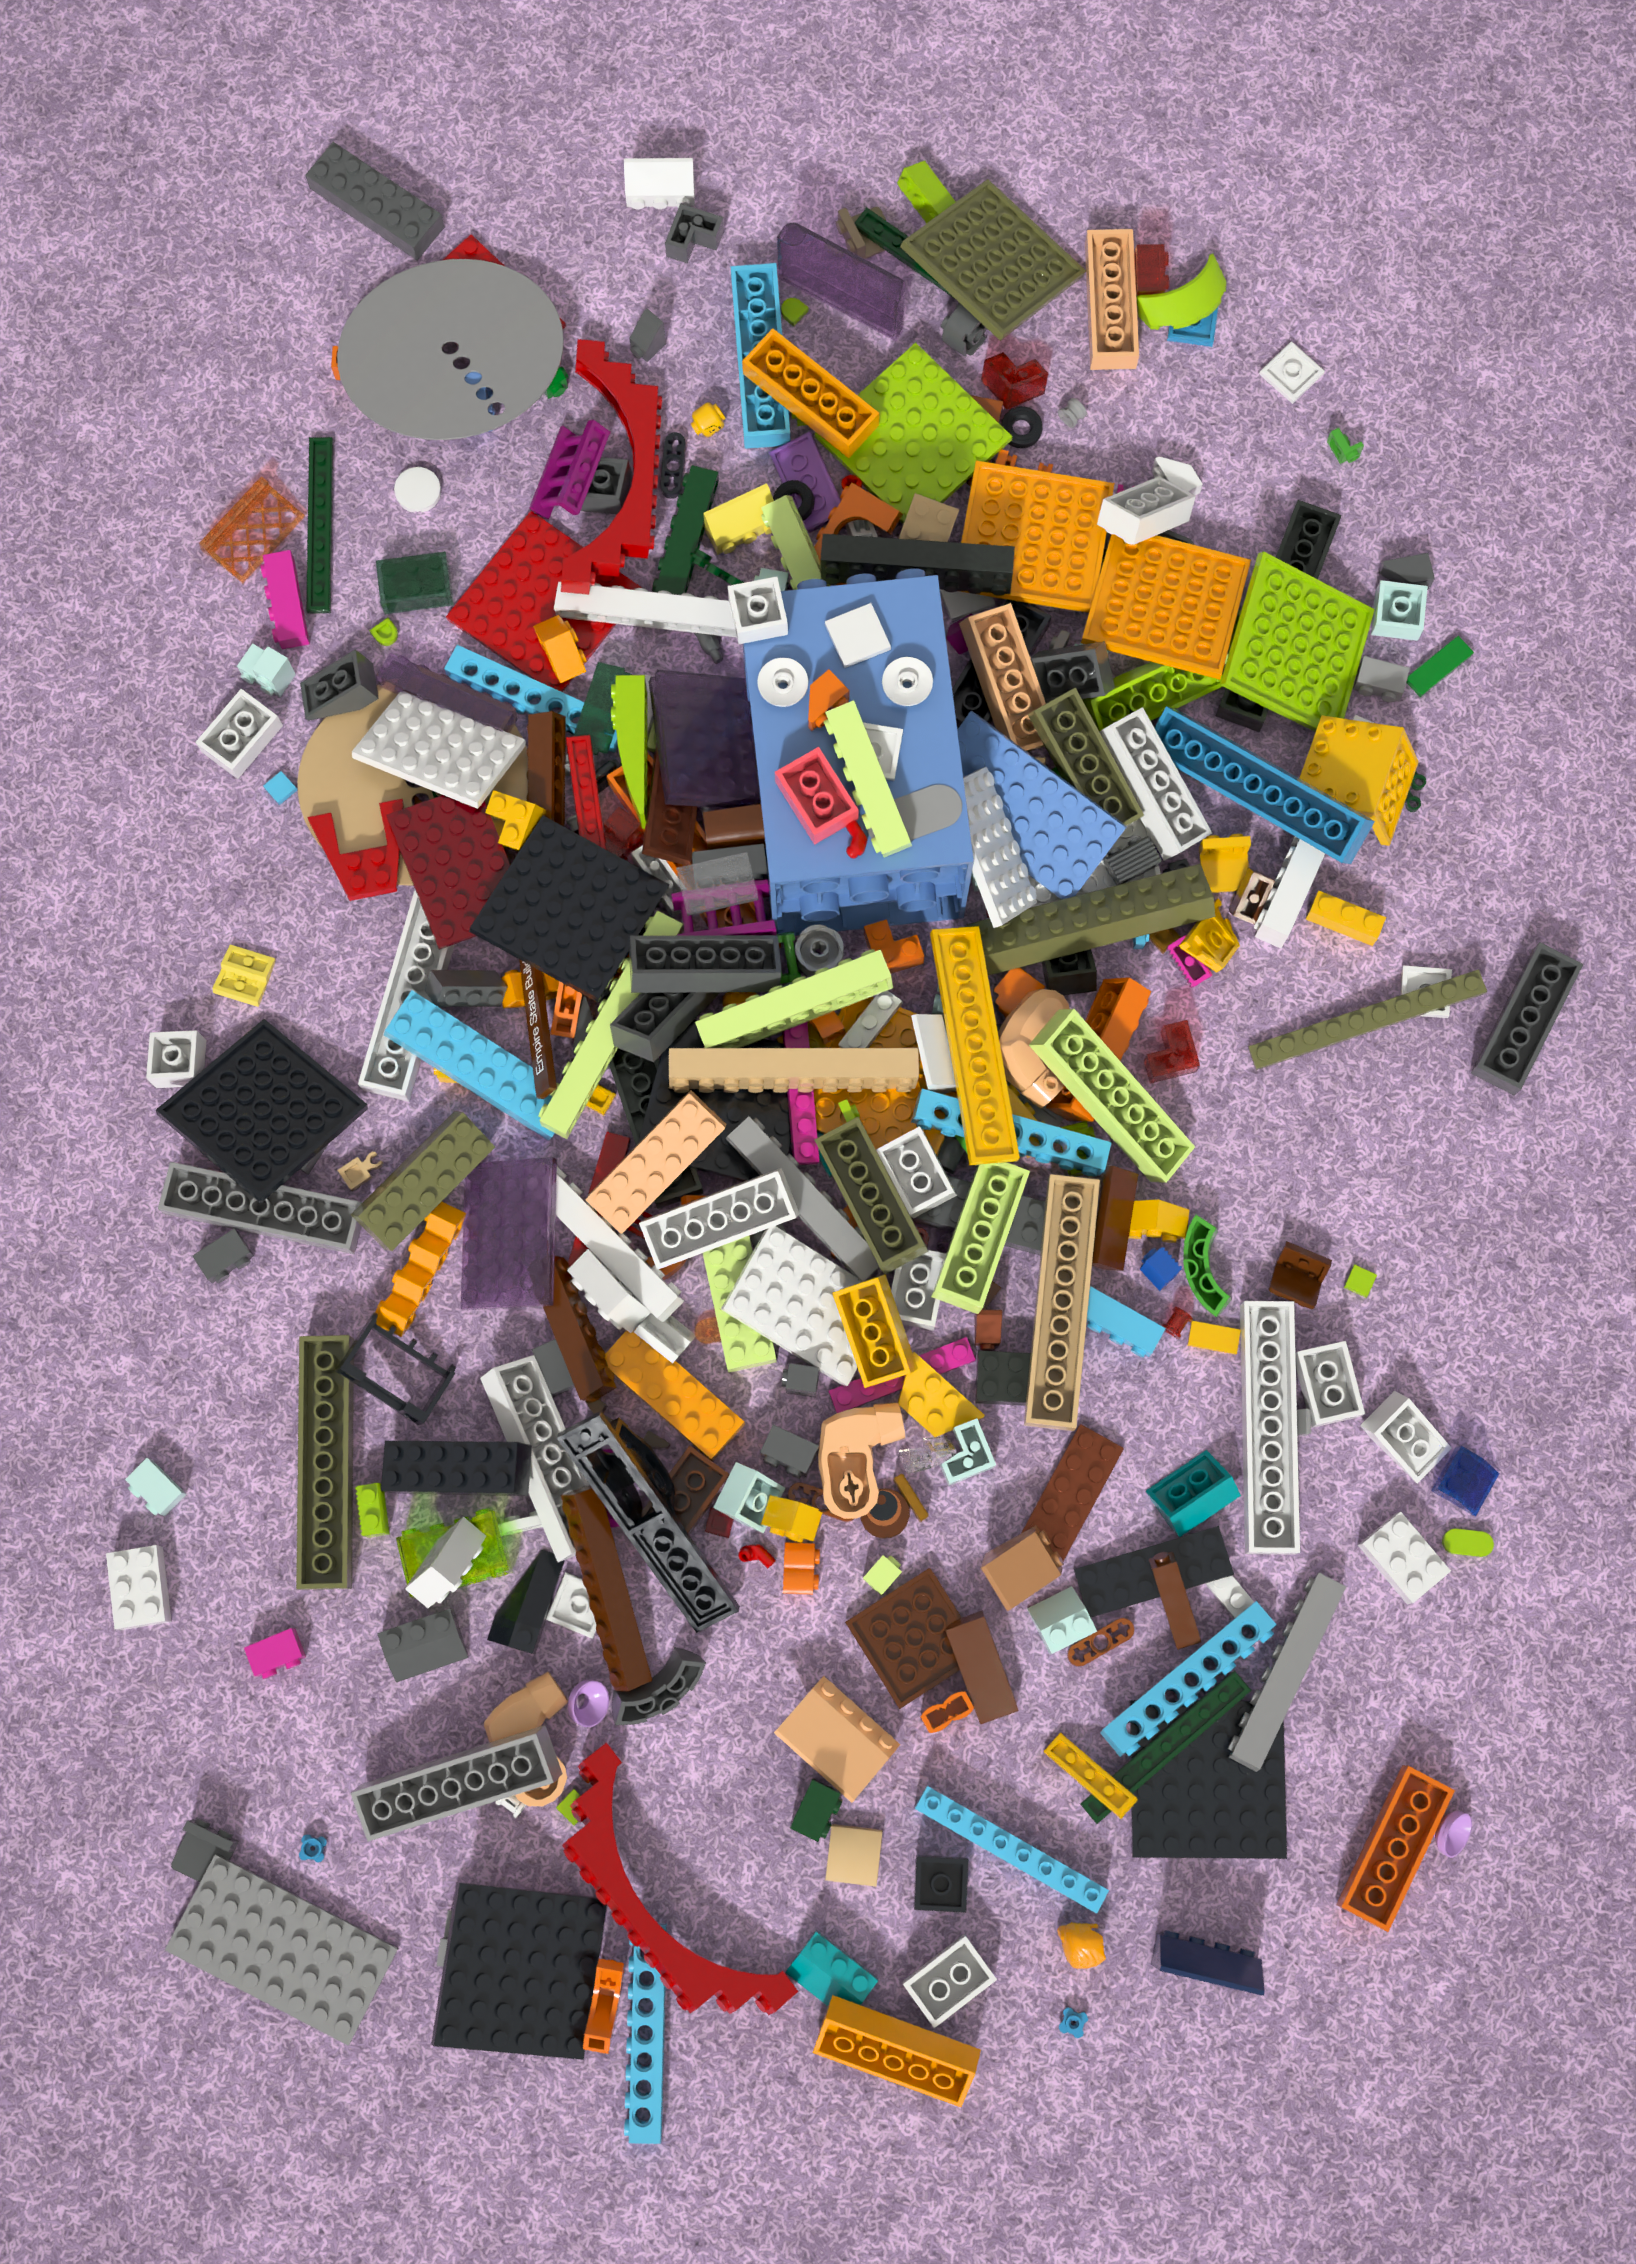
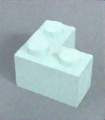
(267, 669)
(974, 1454)

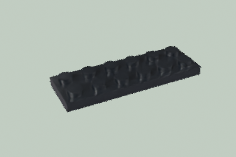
(1130, 1580)

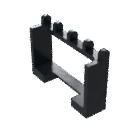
(359, 1377)

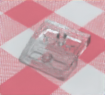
(934, 1452)

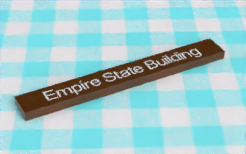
(538, 1030)

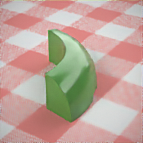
(1198, 1269)

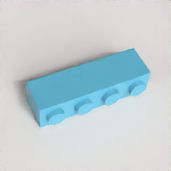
(1122, 1324)

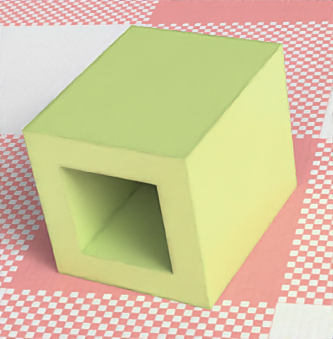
(883, 1574)

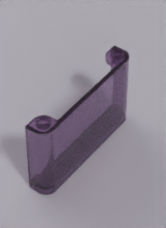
(841, 279)

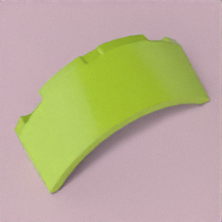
(1187, 303)

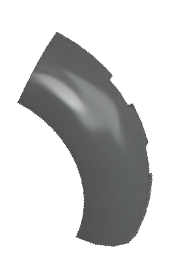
(661, 1693)

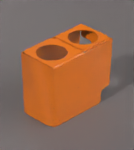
(1014, 988)

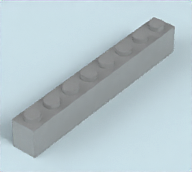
(814, 1206)
(1287, 1671)

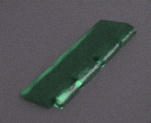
(596, 711)

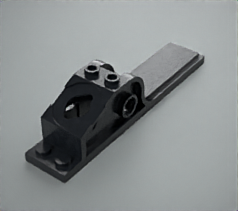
(657, 1535)

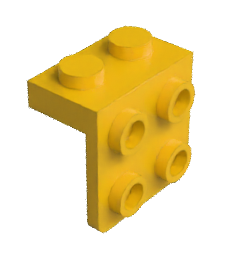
(1224, 861)

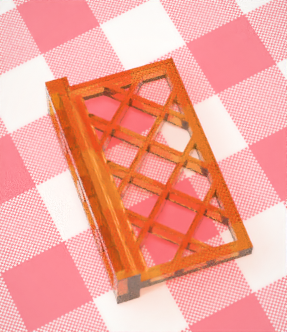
(236, 516)

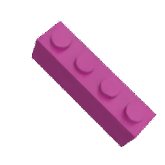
(285, 600)

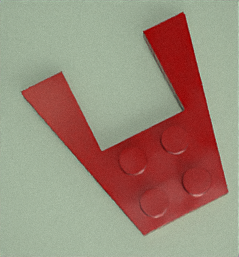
(363, 871)

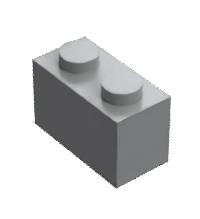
(1381, 679)

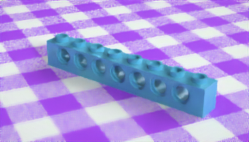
(464, 660)
(1094, 1148)
(1253, 1618)
(1011, 1849)
(650, 2130)

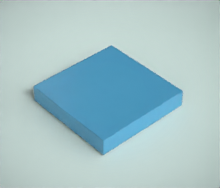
(1199, 333)

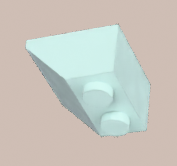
(1061, 1620)

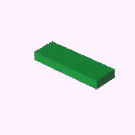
(1439, 666)

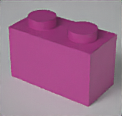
(275, 1652)

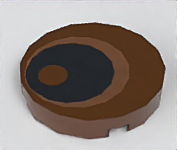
(888, 1515)

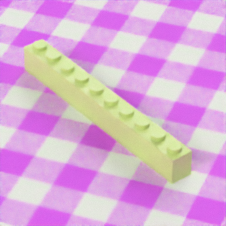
(598, 1048)

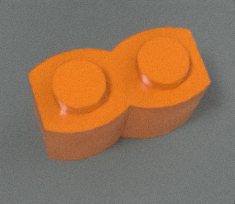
(799, 1568)
(940, 1715)

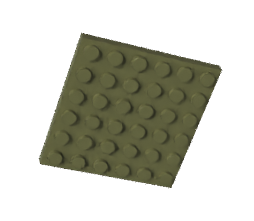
(993, 259)

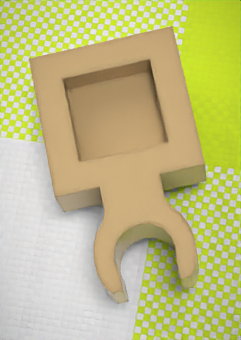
(357, 1172)

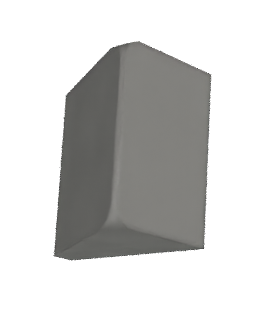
(1303, 1422)

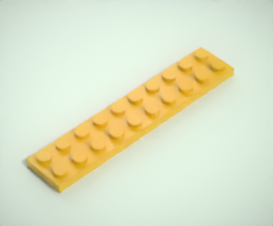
(974, 1046)

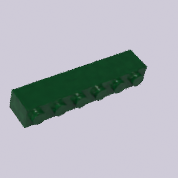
(687, 530)

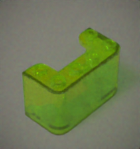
(489, 1564)

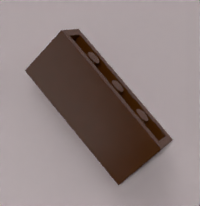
(734, 827)
(1114, 1218)
(981, 1667)

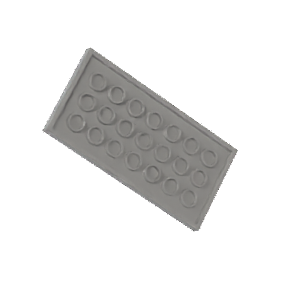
(281, 1949)

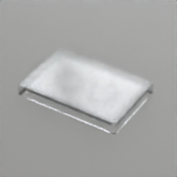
(717, 884)

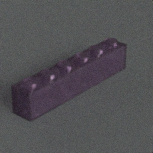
(402, 675)

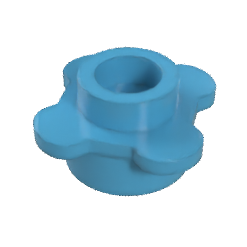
(306, 1852)
(1077, 2029)

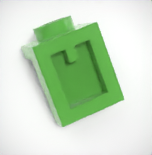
(1341, 447)

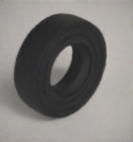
(1026, 414)
(803, 490)

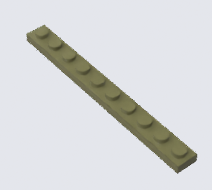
(1367, 1019)

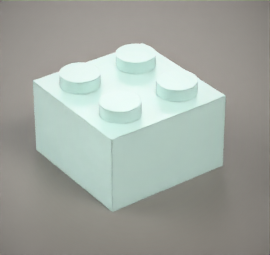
(1399, 610)
(747, 1496)

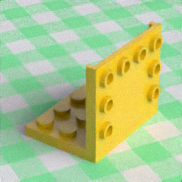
(1364, 768)

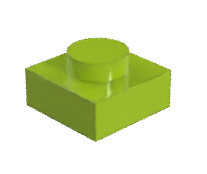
(848, 1111)

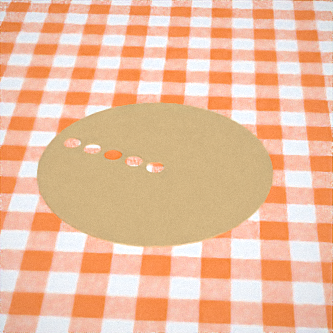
(352, 789)

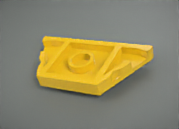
(1211, 941)
(934, 1400)

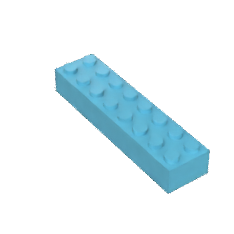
(755, 314)
(468, 1059)

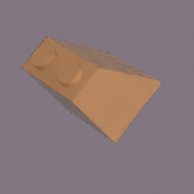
(1022, 1566)

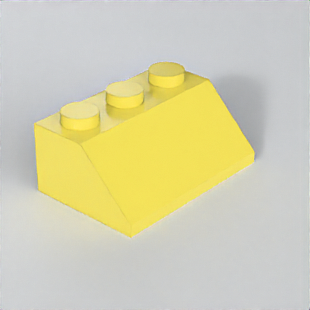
(737, 520)

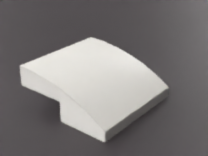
(666, 1337)

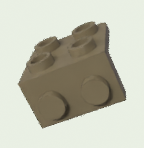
(853, 238)

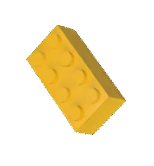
(875, 1331)

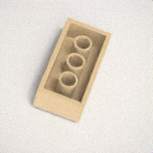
(928, 520)

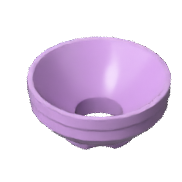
(594, 1705)
(1453, 1833)

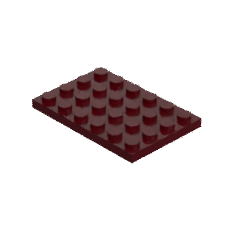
(451, 862)

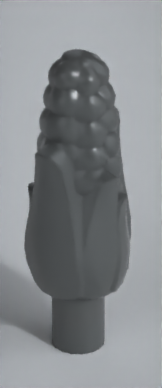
(710, 646)

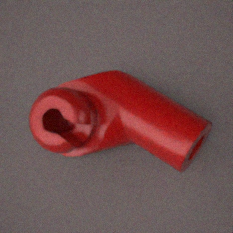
(858, 842)
(756, 1552)

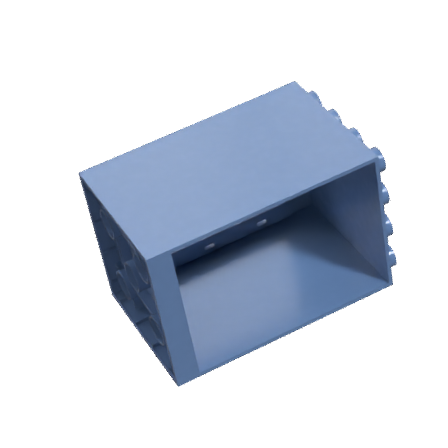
(820, 880)

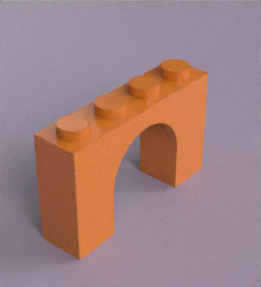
(858, 505)

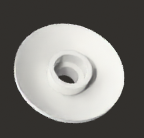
(907, 670)
(780, 671)

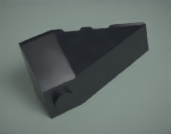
(525, 1611)

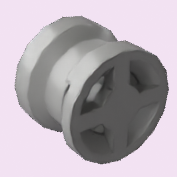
(1072, 412)

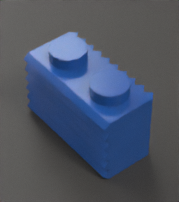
(1159, 1267)

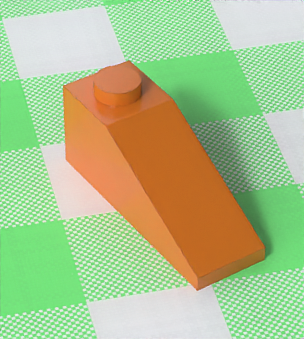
(566, 1011)

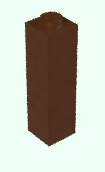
(1174, 1600)

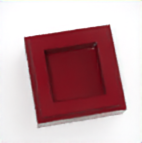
(719, 1523)

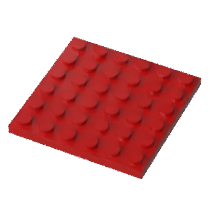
(520, 592)

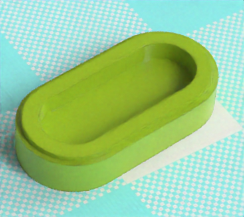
(1467, 1542)

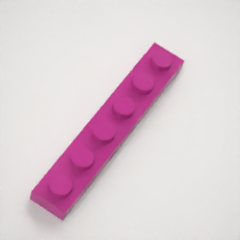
(801, 1106)
(940, 1359)

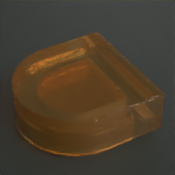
(707, 1331)

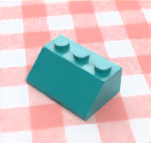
(1193, 1493)
(830, 1971)

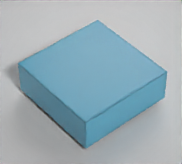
(280, 788)

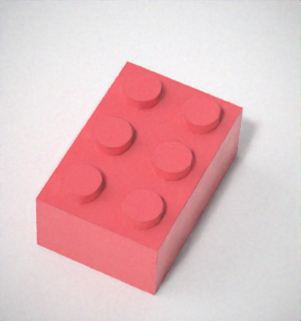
(816, 795)

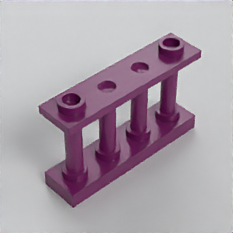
(581, 472)
(761, 927)

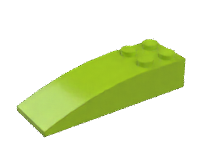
(1148, 687)
(631, 724)

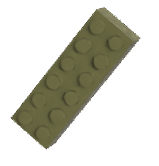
(1083, 755)
(423, 1181)
(871, 1195)

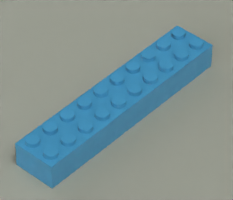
(1263, 787)

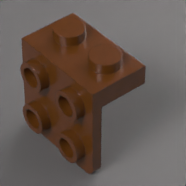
(1299, 1275)

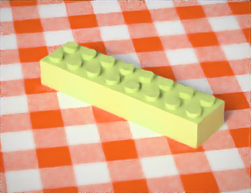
(797, 1002)
(1112, 1095)

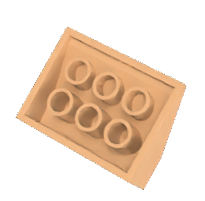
(837, 1739)

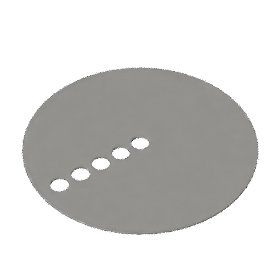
(396, 335)

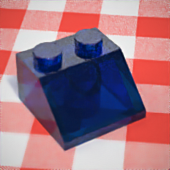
(1466, 1480)

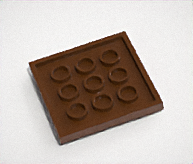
(908, 1637)

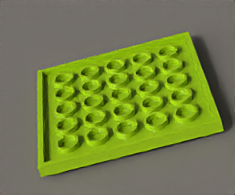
(925, 434)
(1296, 644)

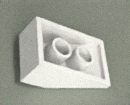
(1406, 1436)

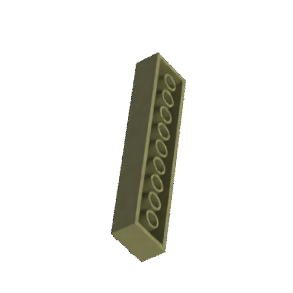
(1097, 919)
(324, 1465)

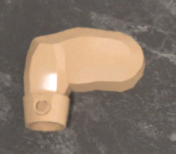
(1021, 1064)
(847, 1456)
(526, 1711)

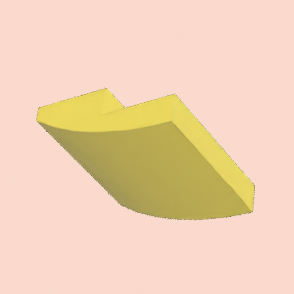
(244, 975)

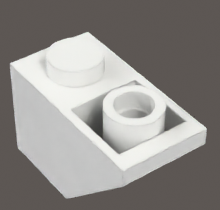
(1178, 474)

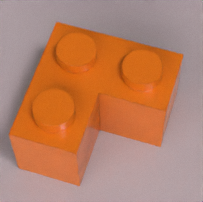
(897, 954)

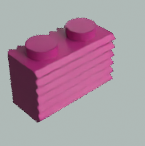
(1191, 968)

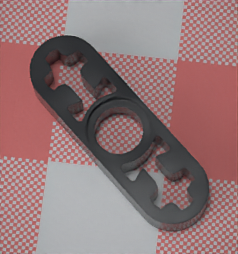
(665, 480)

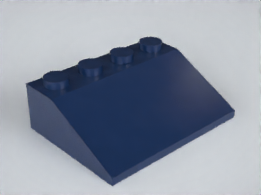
(1208, 1963)

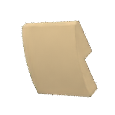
(853, 1855)

